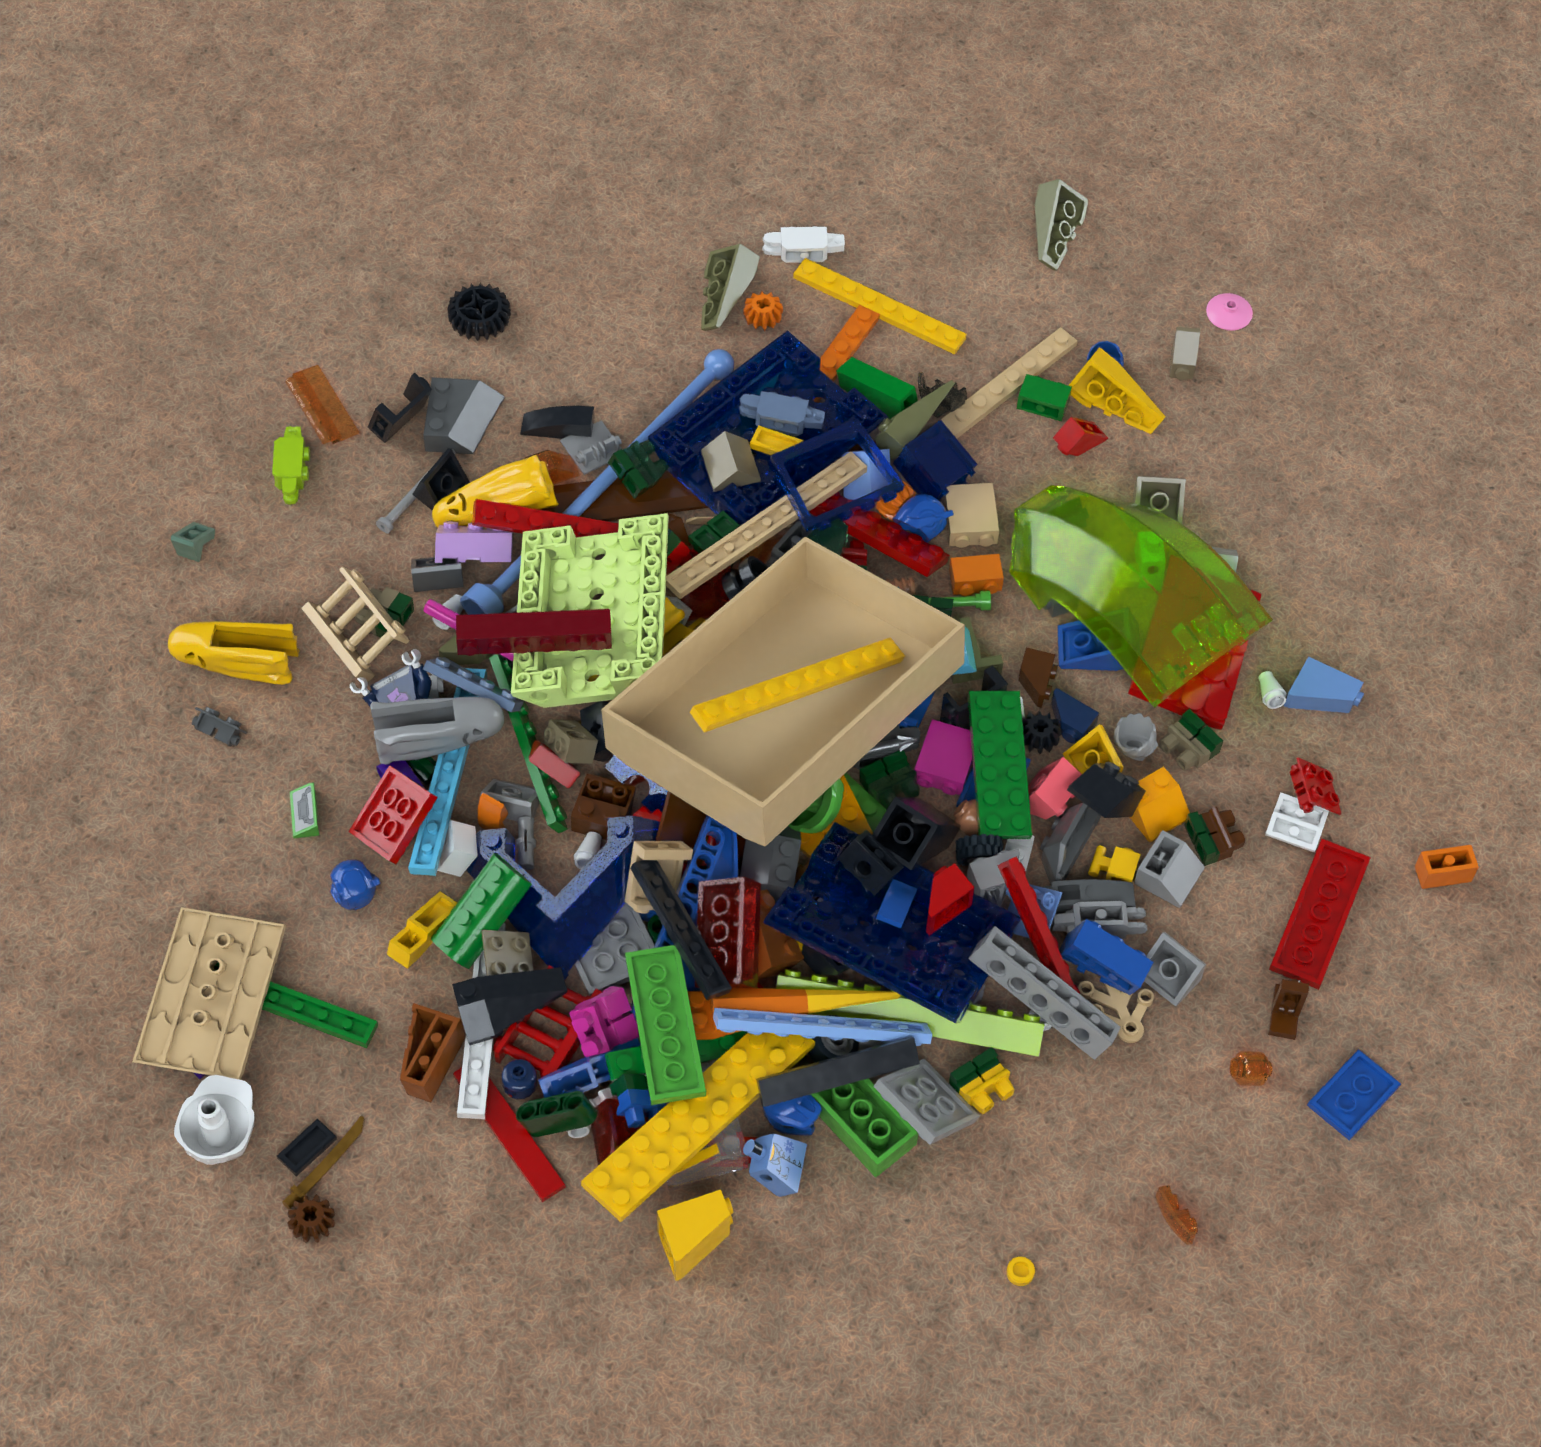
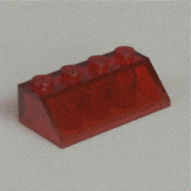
(731, 927)

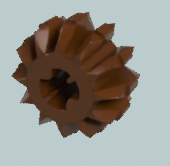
(310, 1228)

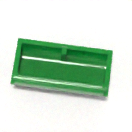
(481, 908)

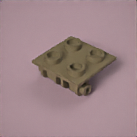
(506, 952)

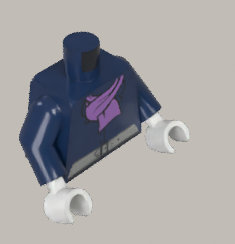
(403, 685)

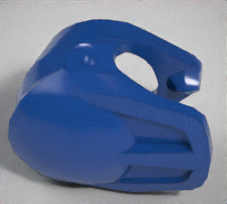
(796, 1113)

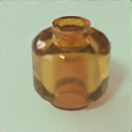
(1250, 1068)

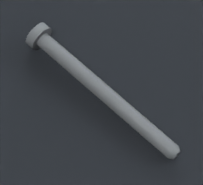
(385, 523)

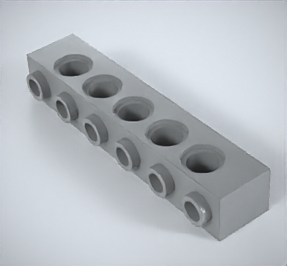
(1044, 993)

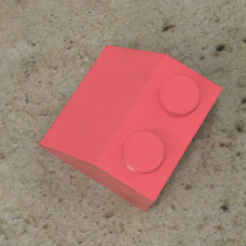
(1049, 789)

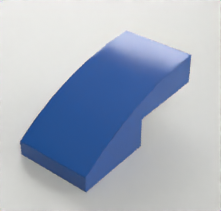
(896, 903)

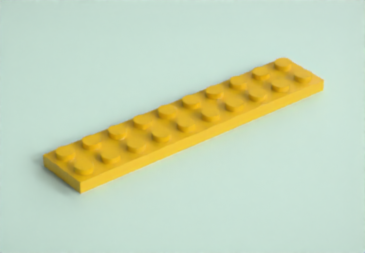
(690, 1124)

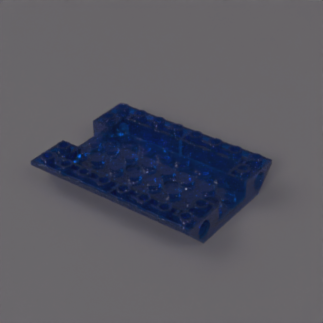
(781, 368)
(881, 948)

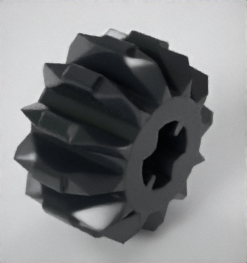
(1041, 732)

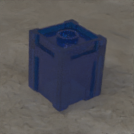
(935, 462)

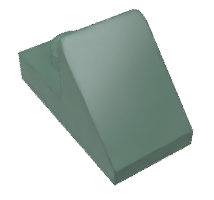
(190, 540)

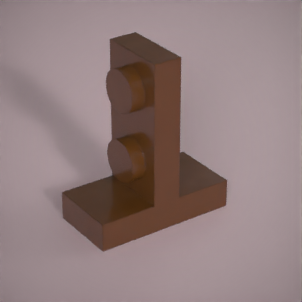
(1286, 1007)

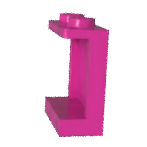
(944, 758)

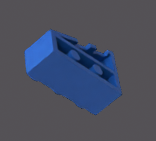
(1106, 956)

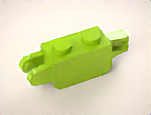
(289, 464)

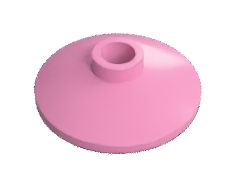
(1229, 318)

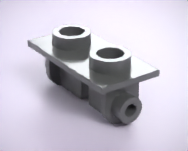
(227, 730)

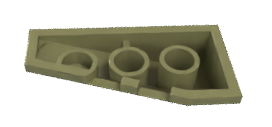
(1057, 215)

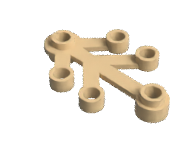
(1119, 1002)

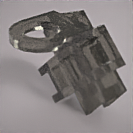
(952, 401)

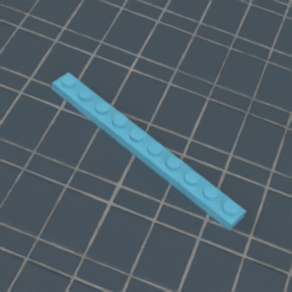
(445, 786)

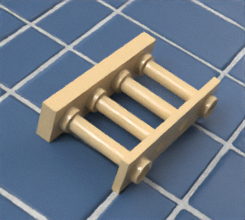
(333, 630)

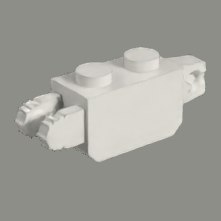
(799, 243)

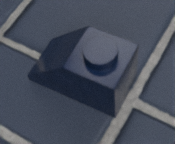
(1073, 716)

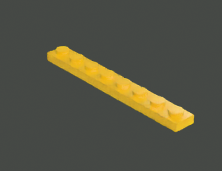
(888, 308)

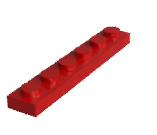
(521, 519)
(1034, 919)

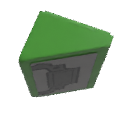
(304, 811)

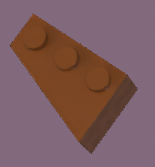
(776, 949)
(430, 1051)

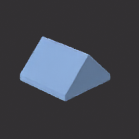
(868, 482)

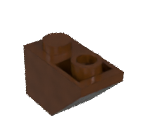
(1035, 674)

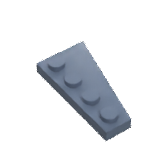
(472, 683)

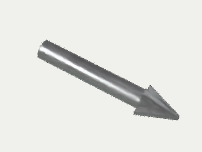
(900, 743)

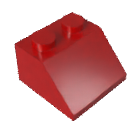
(949, 897)

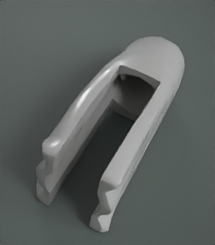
(432, 726)

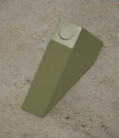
(729, 275)
(907, 424)

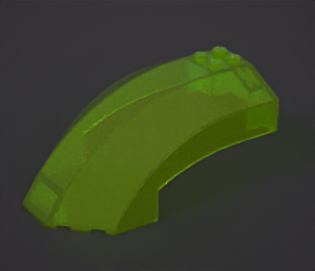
(1135, 582)

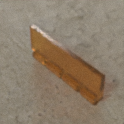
(321, 405)

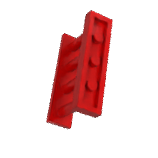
(563, 1048)

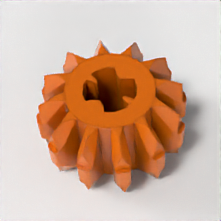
(763, 310)
(890, 508)

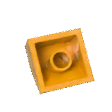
(1161, 805)

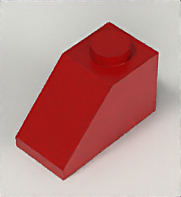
(1078, 436)

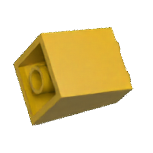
(693, 1230)

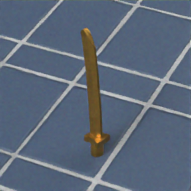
(326, 1164)

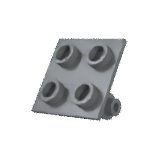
(592, 451)

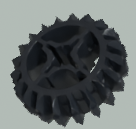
(468, 320)

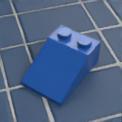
(1083, 650)

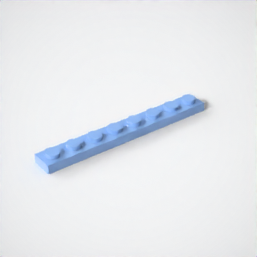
(816, 1025)

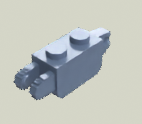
(781, 412)

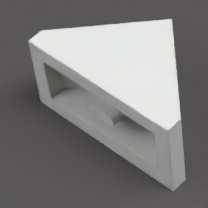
(458, 848)

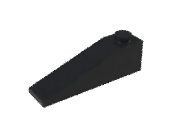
(499, 1000)

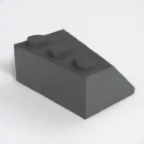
(458, 414)

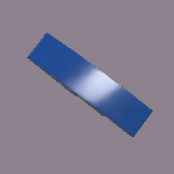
(581, 1074)

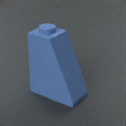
(1324, 689)

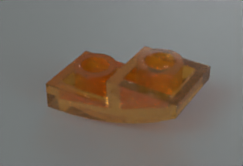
(1179, 1221)

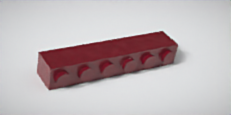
(533, 632)

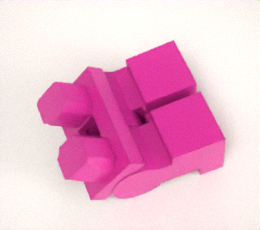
(604, 1021)

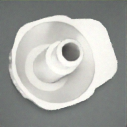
(216, 1120)

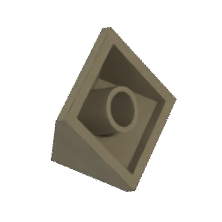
(728, 461)
(1161, 494)

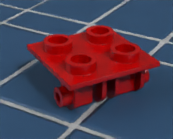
(1314, 787)

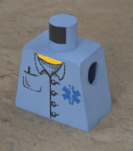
(776, 1162)

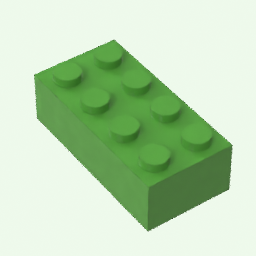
(866, 1124)

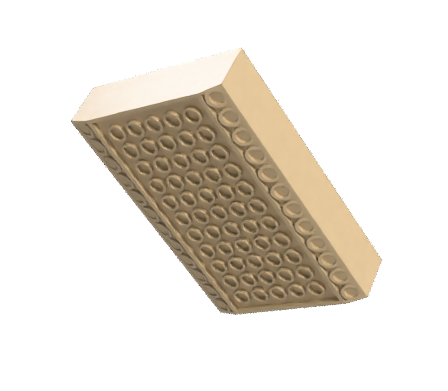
(780, 761)

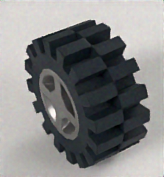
(977, 846)

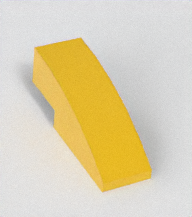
(420, 927)

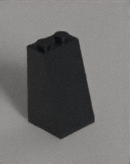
(914, 831)

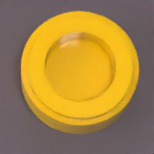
(1020, 1271)

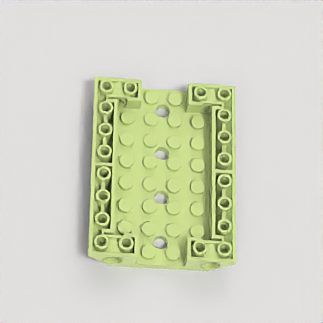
(564, 576)

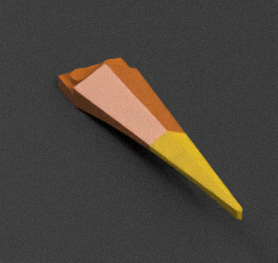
(774, 1000)

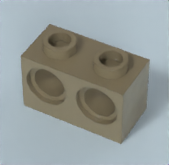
(570, 741)

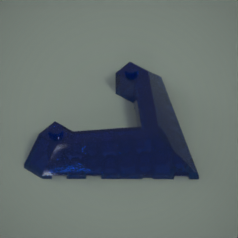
(566, 925)

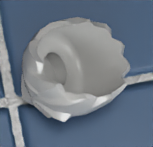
(1136, 736)

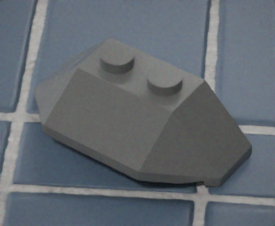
(1067, 840)
(773, 864)

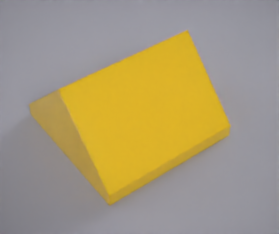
(1092, 749)

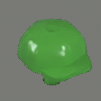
(821, 811)

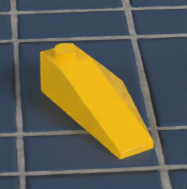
(1112, 389)

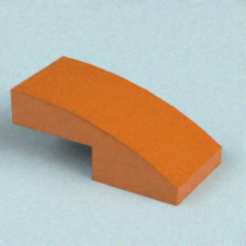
(491, 813)

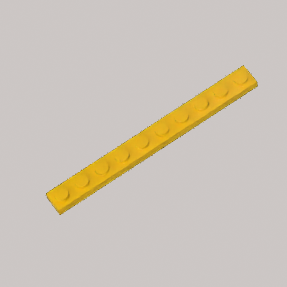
(796, 684)

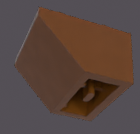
(600, 800)

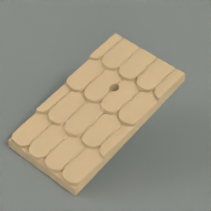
(207, 1016)

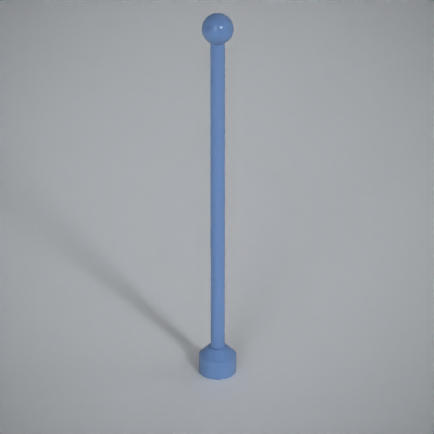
(488, 597)

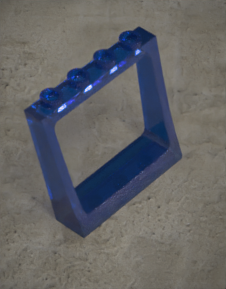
(849, 431)

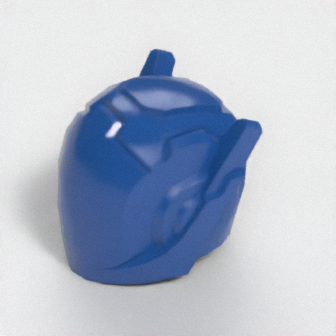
(923, 516)
(353, 884)

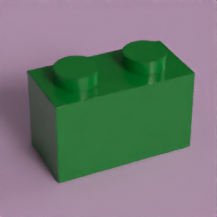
(1044, 397)

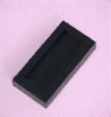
(306, 1147)

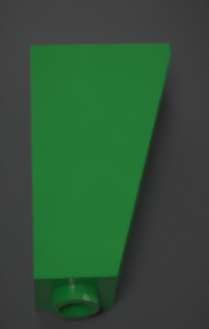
(882, 389)

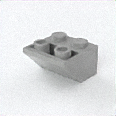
(1169, 869)
(986, 876)

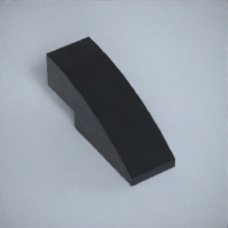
(559, 422)

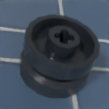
(738, 579)

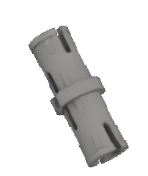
(526, 828)

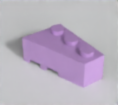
(472, 543)

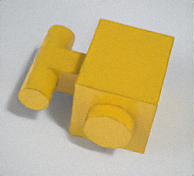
(1119, 867)

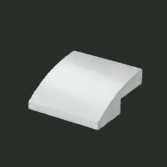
(1295, 826)

